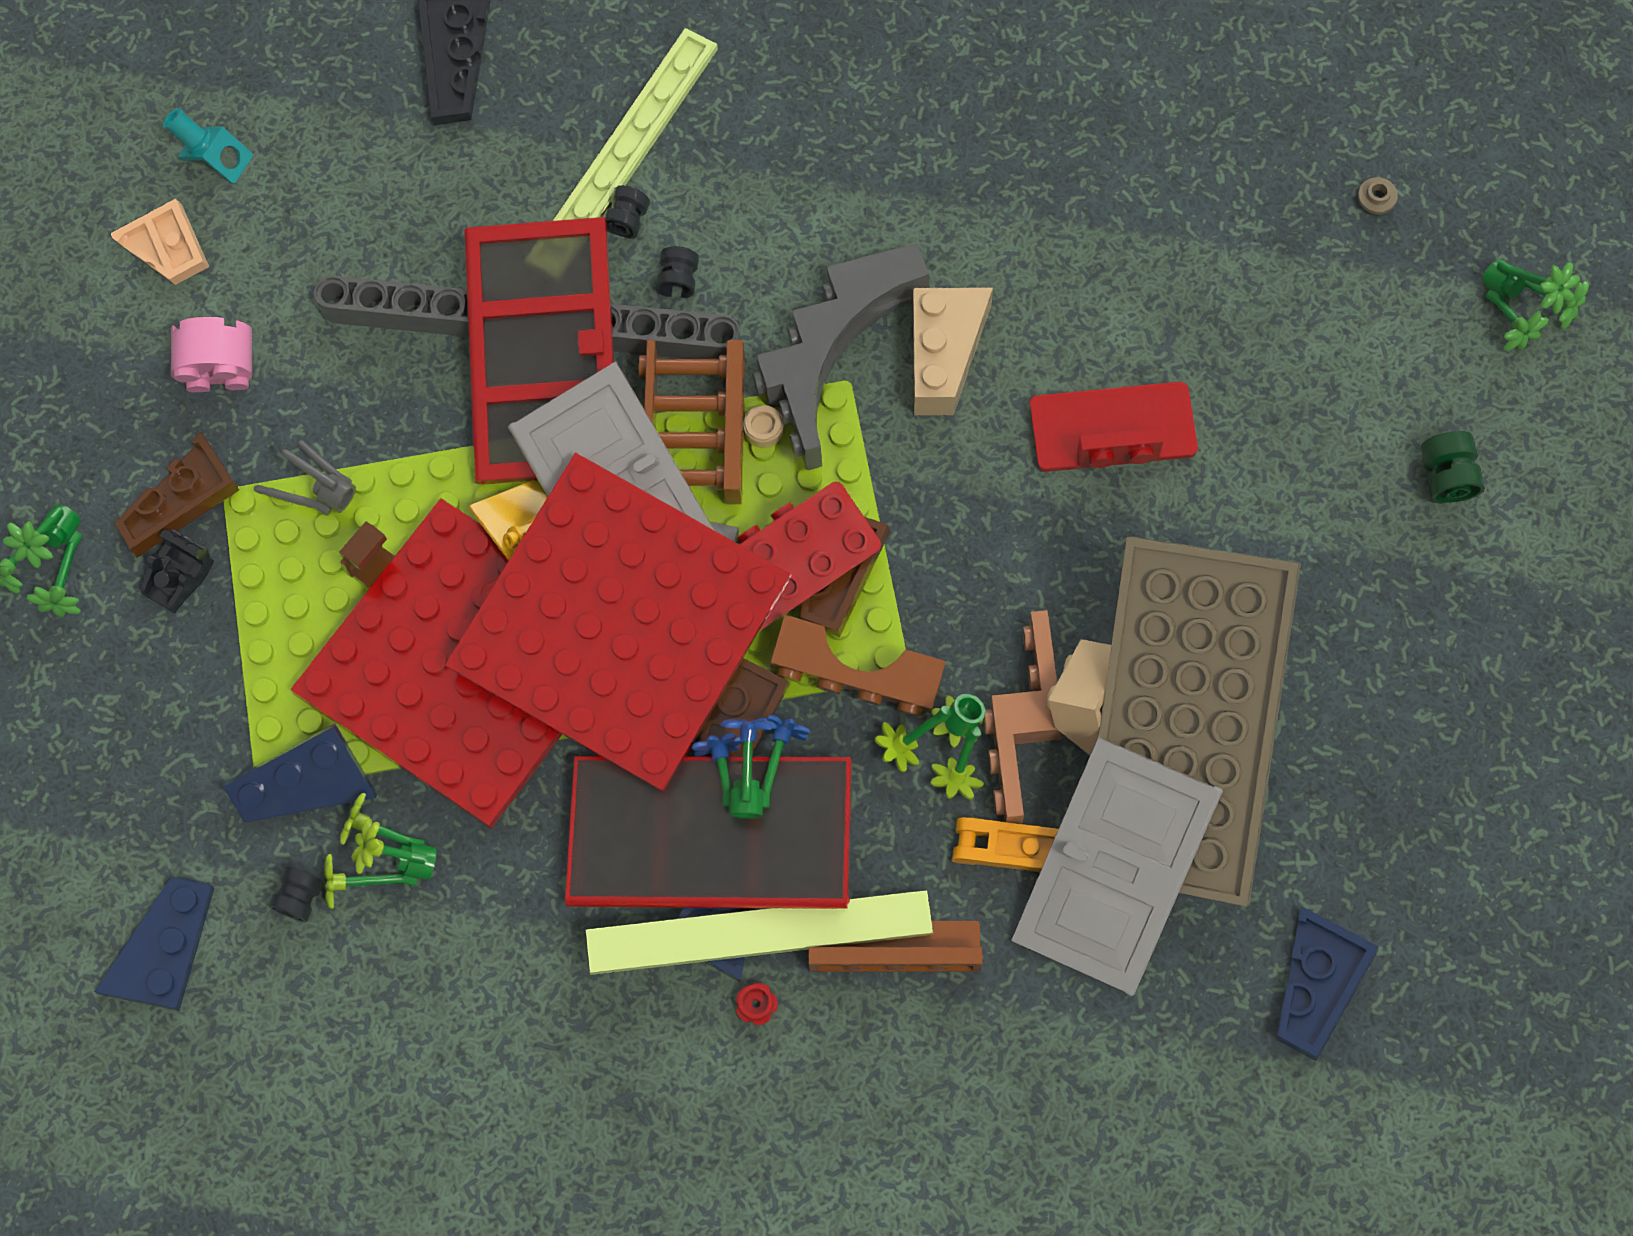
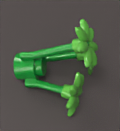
(1508, 281)
(56, 529)

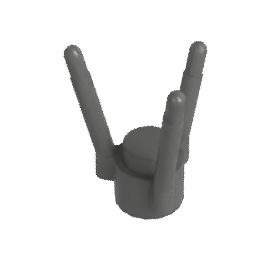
(332, 488)

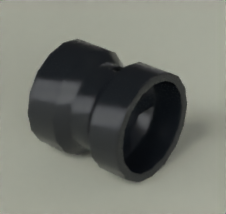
(626, 210)
(677, 270)
(296, 894)

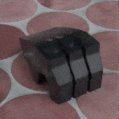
(175, 570)

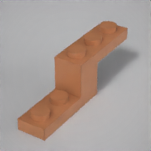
(1022, 718)

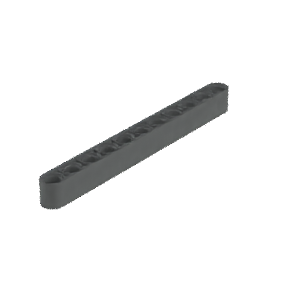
(436, 300)

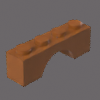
(805, 652)

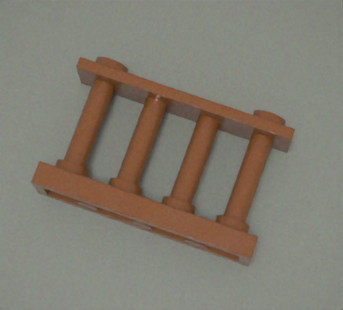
(726, 403)

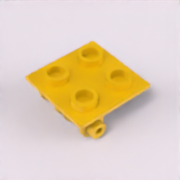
(510, 514)

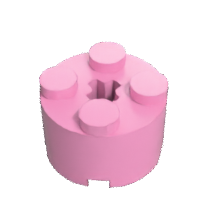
(211, 354)

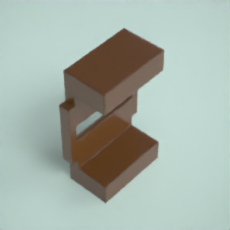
(365, 556)

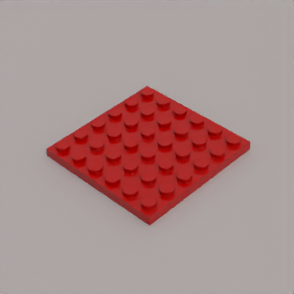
(619, 621)
(390, 681)

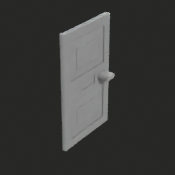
(612, 430)
(1116, 865)

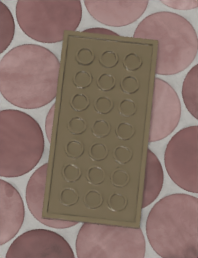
(1202, 687)

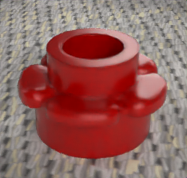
(758, 992)

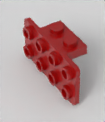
(1113, 426)
(813, 543)

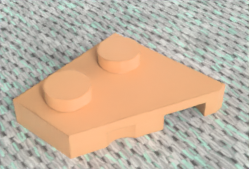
(164, 242)

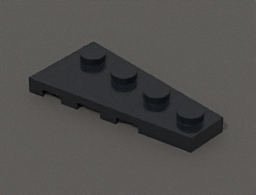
(453, 53)

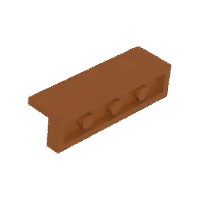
(950, 948)

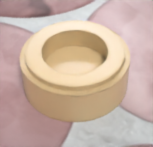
(763, 426)

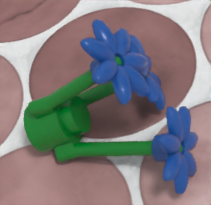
(746, 798)

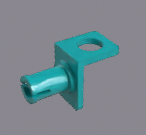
(206, 144)

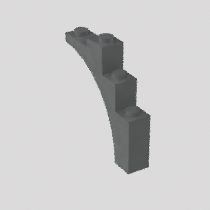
(854, 299)

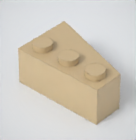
(944, 344)

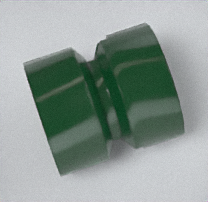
(1460, 477)

